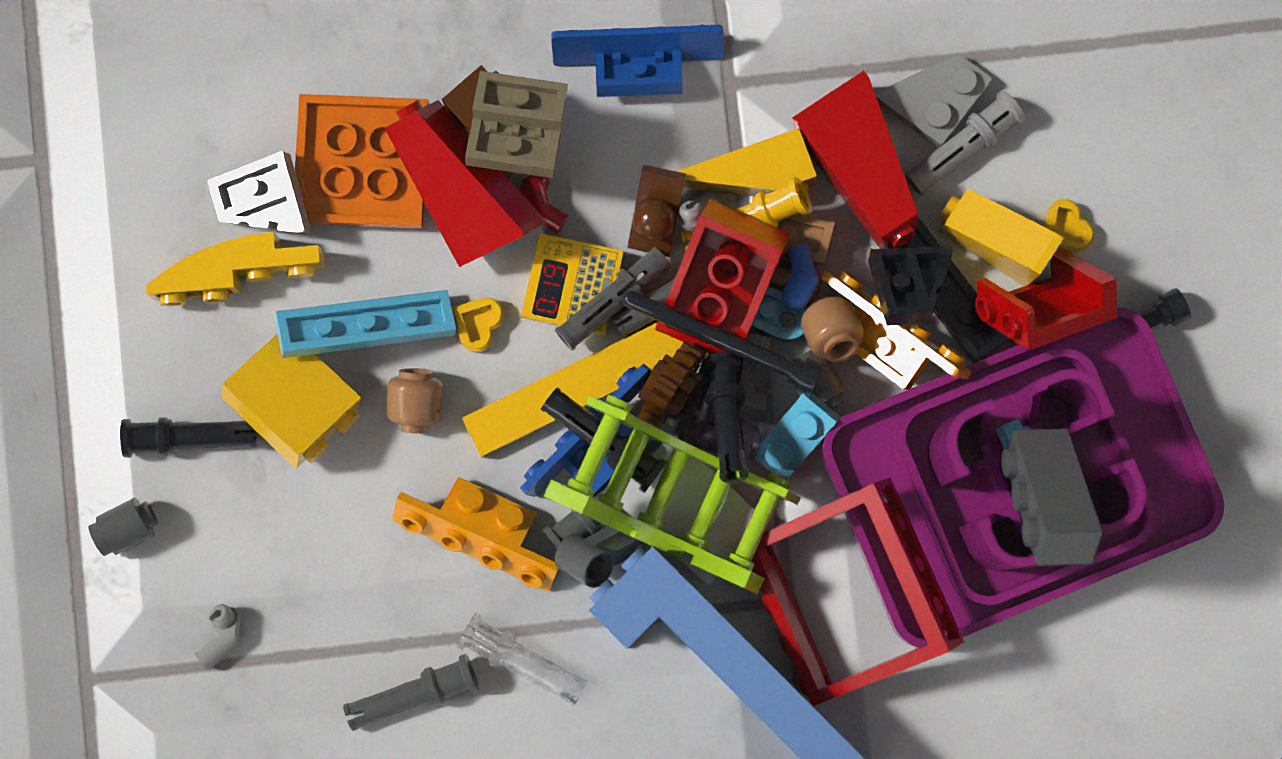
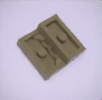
(516, 124)

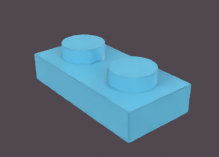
(796, 435)

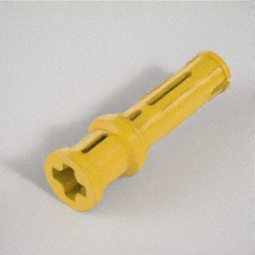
(775, 205)

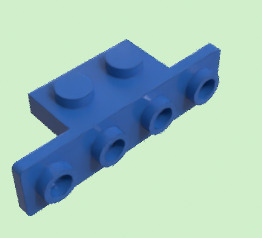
(638, 58)
(572, 449)

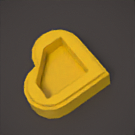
(1065, 219)
(477, 321)

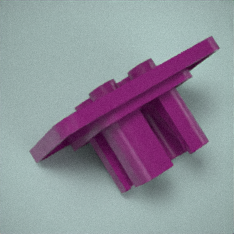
(946, 464)

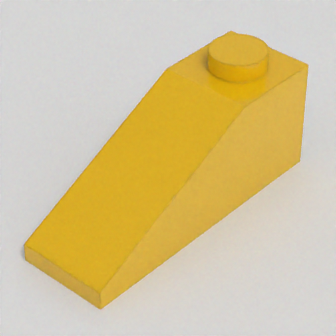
(755, 168)

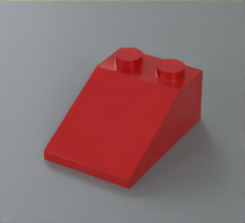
(725, 272)

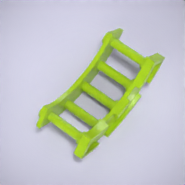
(648, 525)

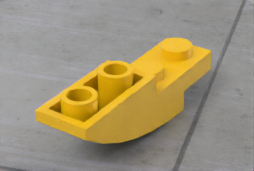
(218, 268)

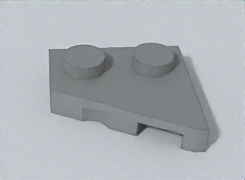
(936, 97)

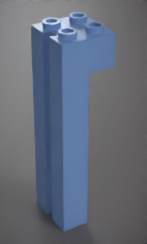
(656, 590)

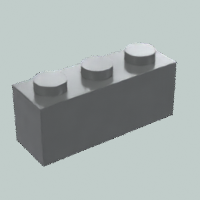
(1051, 497)

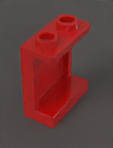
(1052, 308)

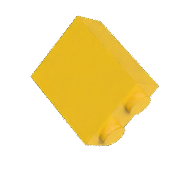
(291, 401)

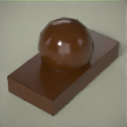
(656, 209)

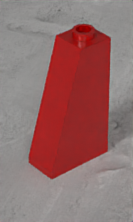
(859, 159)
(469, 204)

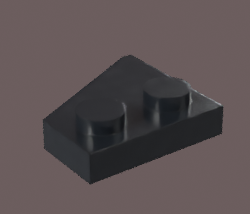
(909, 281)

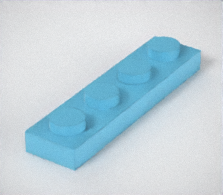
(364, 323)

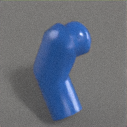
(802, 279)

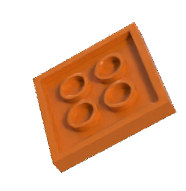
(351, 166)

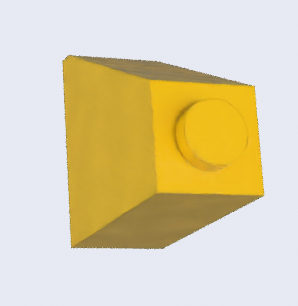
(999, 236)

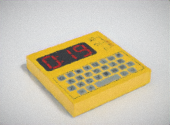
(566, 278)

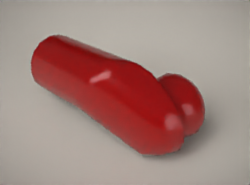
(535, 191)

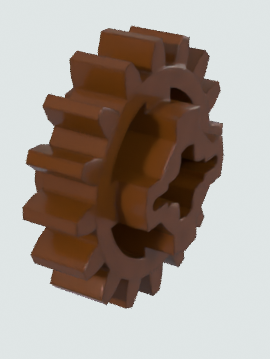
(671, 385)

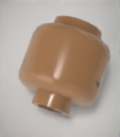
(832, 329)
(415, 399)

